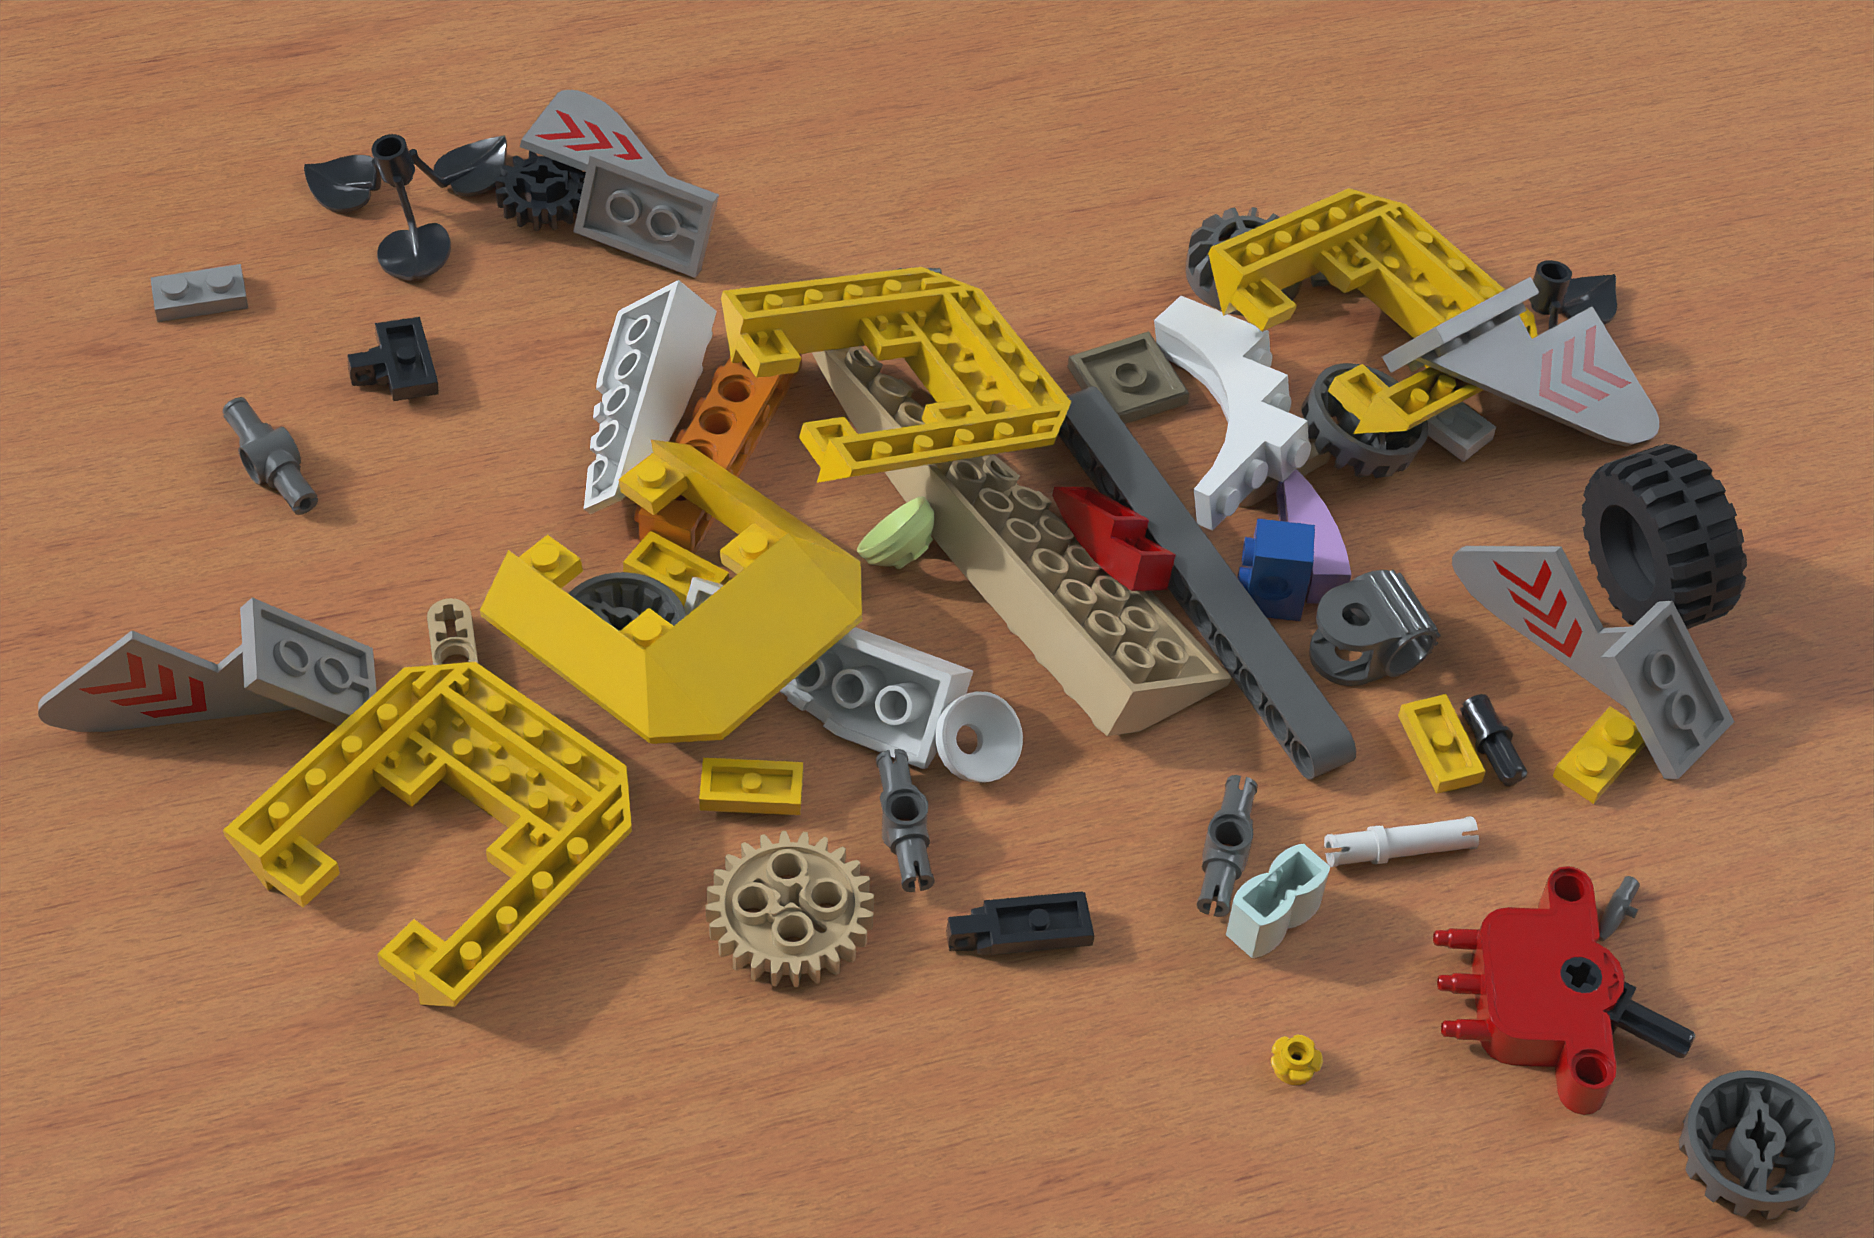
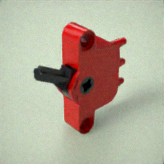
(1553, 992)

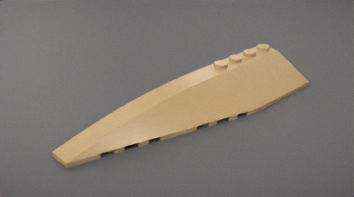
(1101, 641)

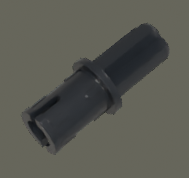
(1493, 739)

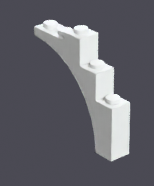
(1235, 367)

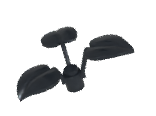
(421, 251)
(1571, 296)

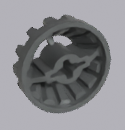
(1198, 264)
(1367, 452)
(625, 596)
(1769, 1120)

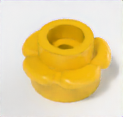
(1291, 1070)

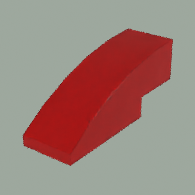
(1115, 538)

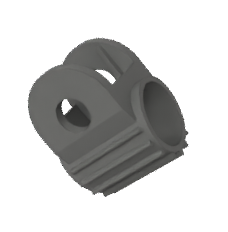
(1373, 617)

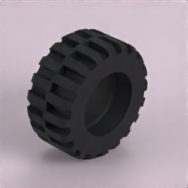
(1664, 535)

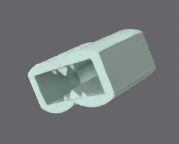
(1277, 900)

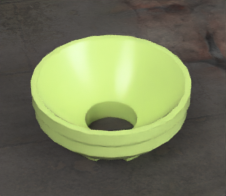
(900, 535)

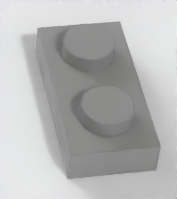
(199, 293)

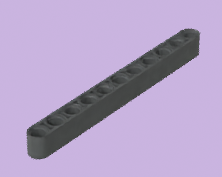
(1210, 591)

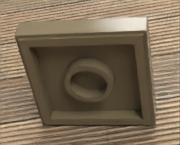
(1131, 377)

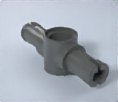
(270, 455)
(905, 838)
(1225, 863)

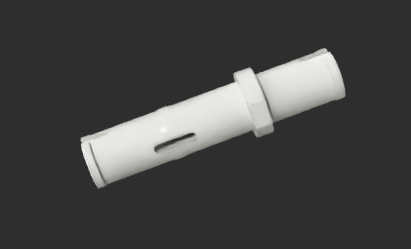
(1382, 844)

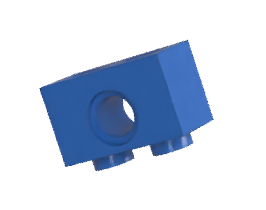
(1278, 567)

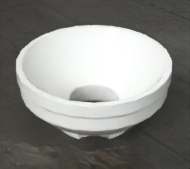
(997, 737)

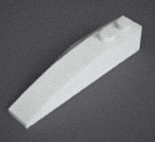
(871, 689)

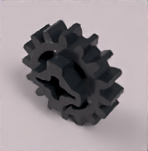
(539, 191)

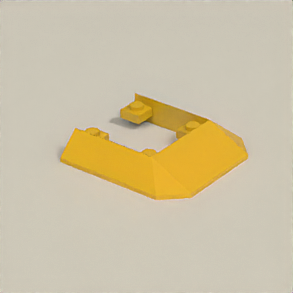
(1391, 260)
(949, 333)
(727, 655)
(494, 747)

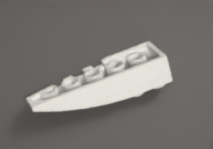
(645, 383)

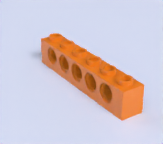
(727, 431)

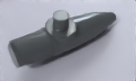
(1619, 907)

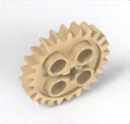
(789, 908)

